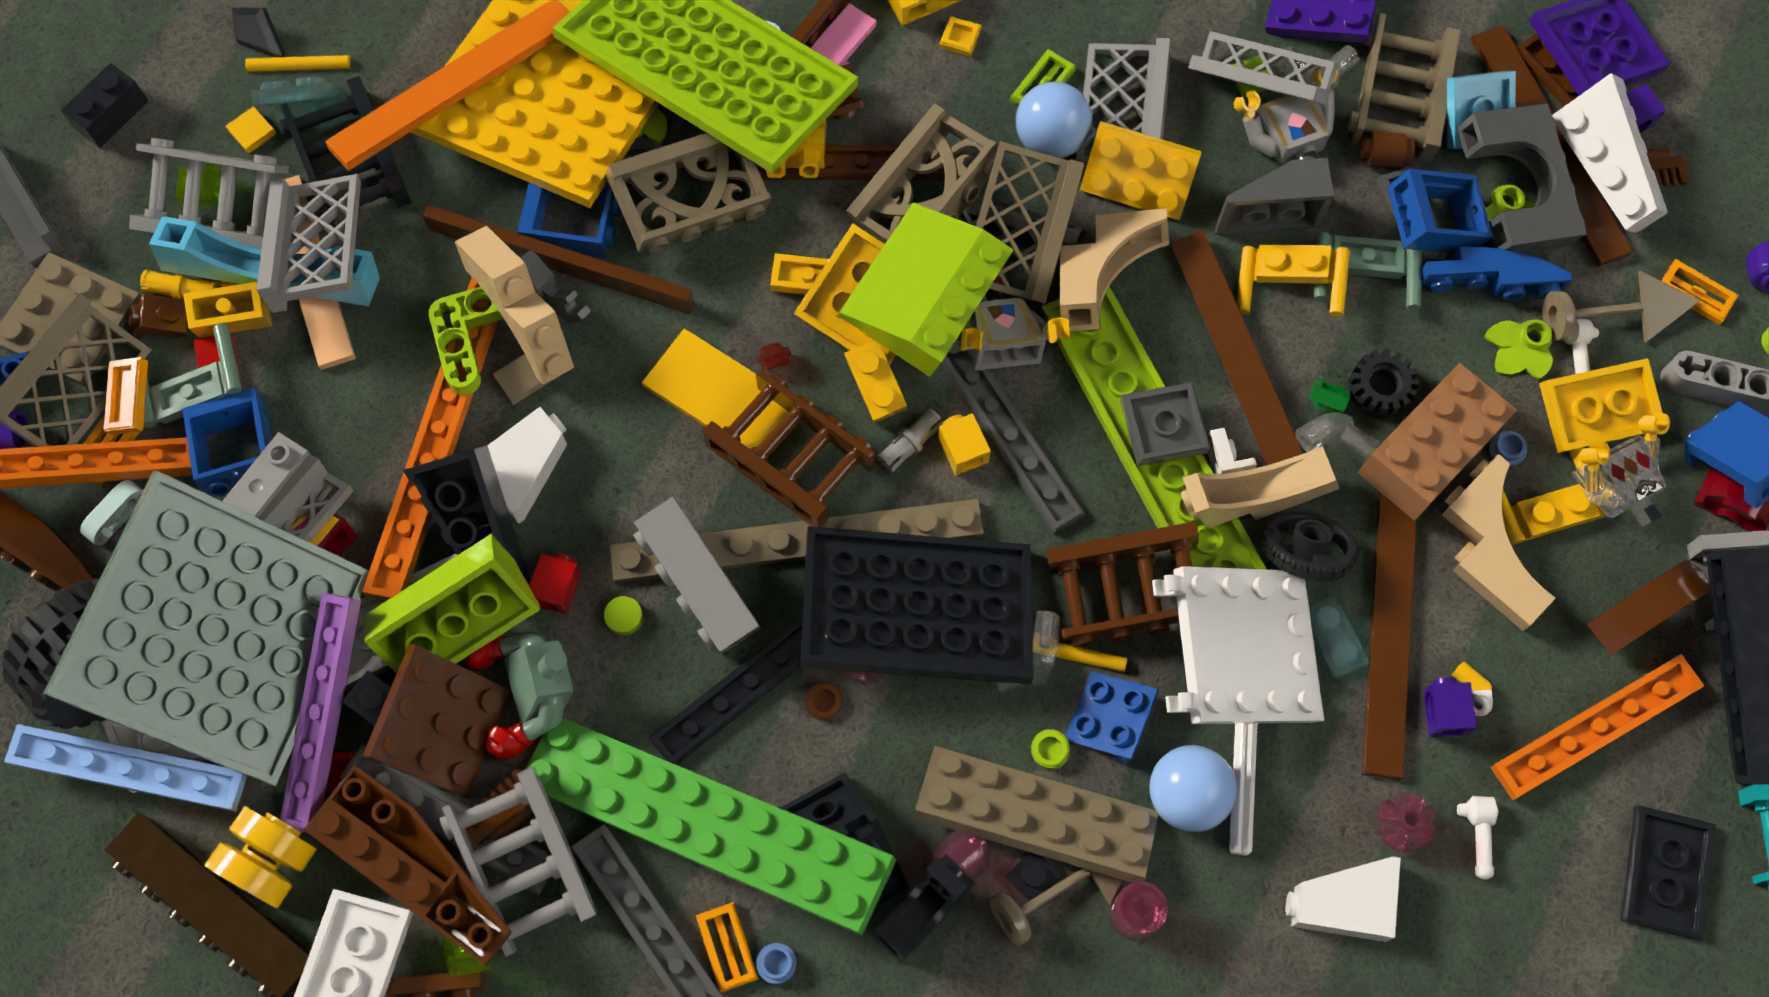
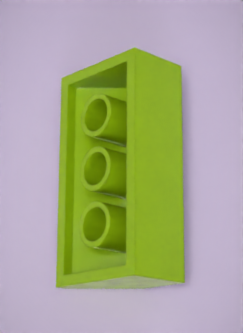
(453, 607)

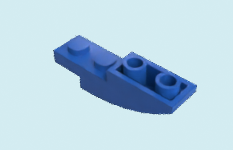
(1506, 271)

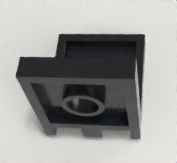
(851, 817)

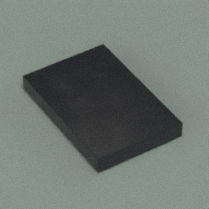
(1668, 872)

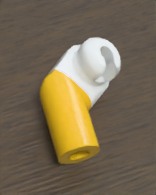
(1480, 688)

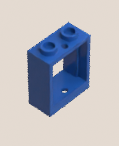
(1414, 215)
(533, 216)
(207, 419)

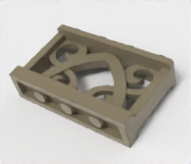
(926, 139)
(666, 160)

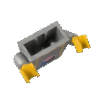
(1288, 125)
(1008, 333)

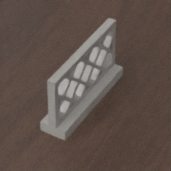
(1155, 86)
(282, 241)

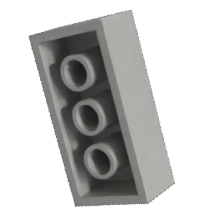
(697, 575)

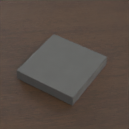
(1165, 424)

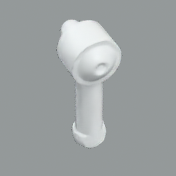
(1582, 335)
(1482, 813)

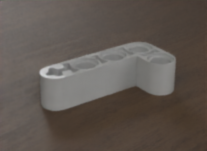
(1694, 376)

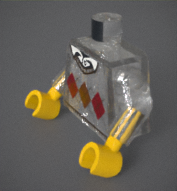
(1627, 473)

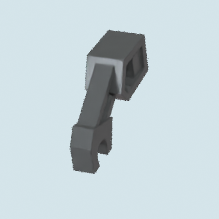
(543, 284)

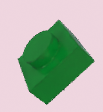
(1329, 396)

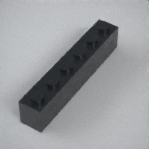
(1742, 633)

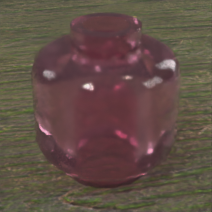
(966, 851)

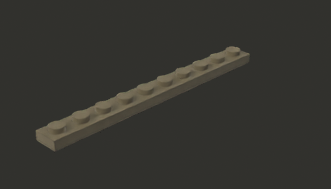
(788, 540)

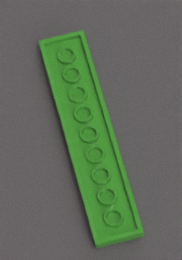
(713, 825)

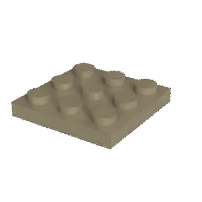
(45, 299)

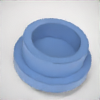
(1509, 446)
(776, 963)

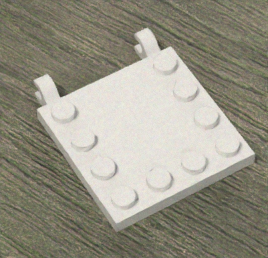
(1244, 646)

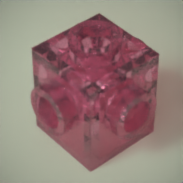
(1396, 831)

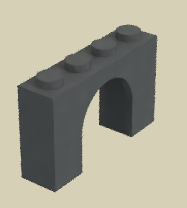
(1532, 139)

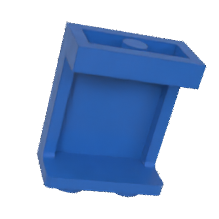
(1736, 446)

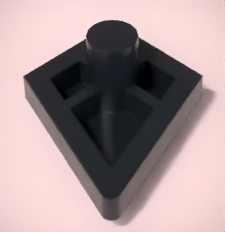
(256, 31)

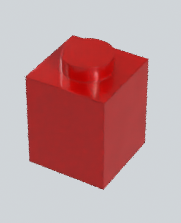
(555, 582)

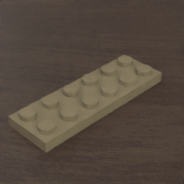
(1037, 815)

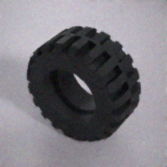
(37, 651)

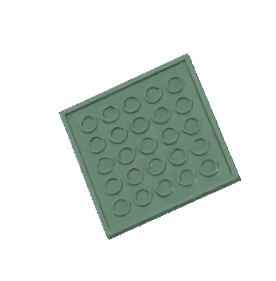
(203, 629)

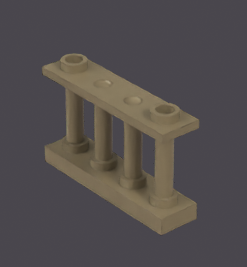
(1431, 108)

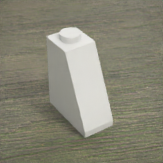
(526, 459)
(1350, 901)

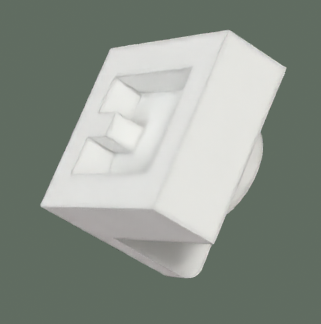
(1223, 454)

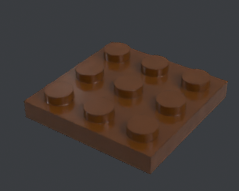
(436, 722)

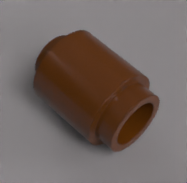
(1387, 149)

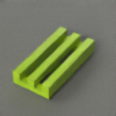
(1059, 61)

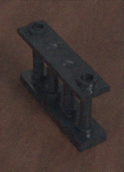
(356, 103)

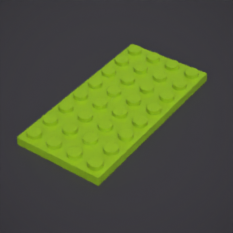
(713, 69)

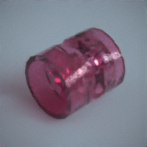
(1138, 910)

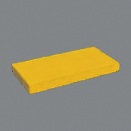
(710, 387)

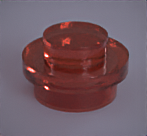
(773, 356)

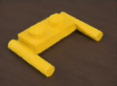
(1294, 265)
(1549, 511)

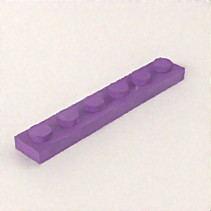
(320, 709)

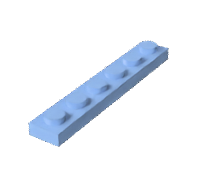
(125, 767)

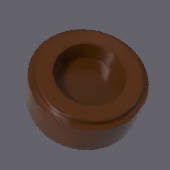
(823, 700)

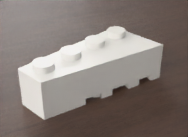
(1609, 146)

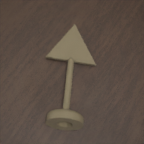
(1659, 308)
(1013, 917)

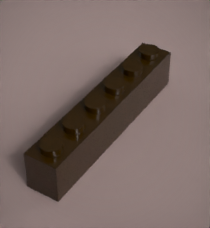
(210, 905)

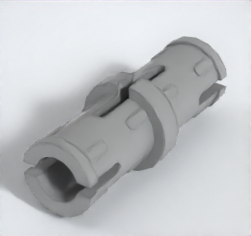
(910, 440)

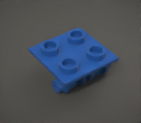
(1111, 715)

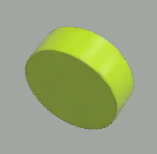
(623, 615)
(1050, 749)

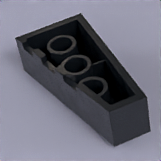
(467, 501)

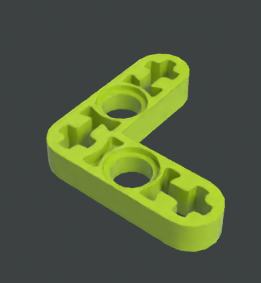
(462, 319)

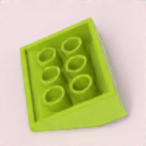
(925, 285)

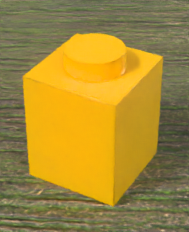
(963, 443)

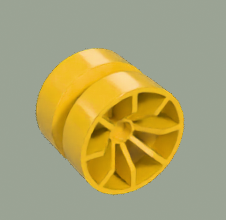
(267, 847)

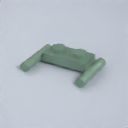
(1377, 259)
(209, 382)

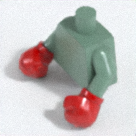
(538, 685)

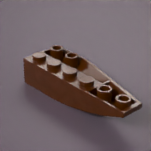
(35, 544)
(408, 861)

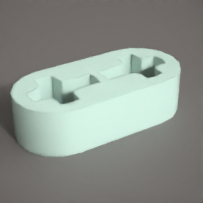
(111, 512)

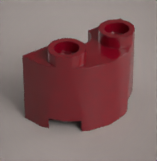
(1726, 498)

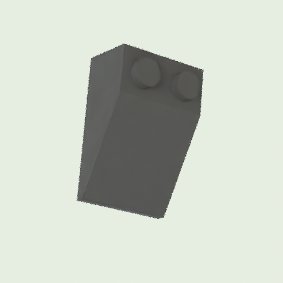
(1281, 200)

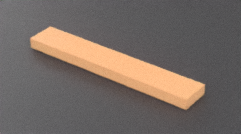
(323, 316)

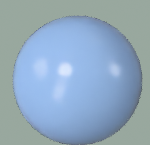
(1054, 119)
(1193, 788)

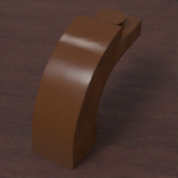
(1649, 606)

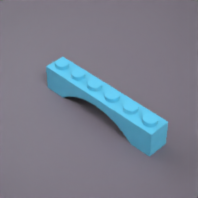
(200, 252)

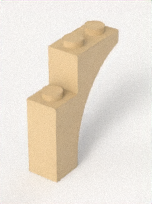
(1092, 267)
(511, 290)
(1258, 490)
(1492, 563)

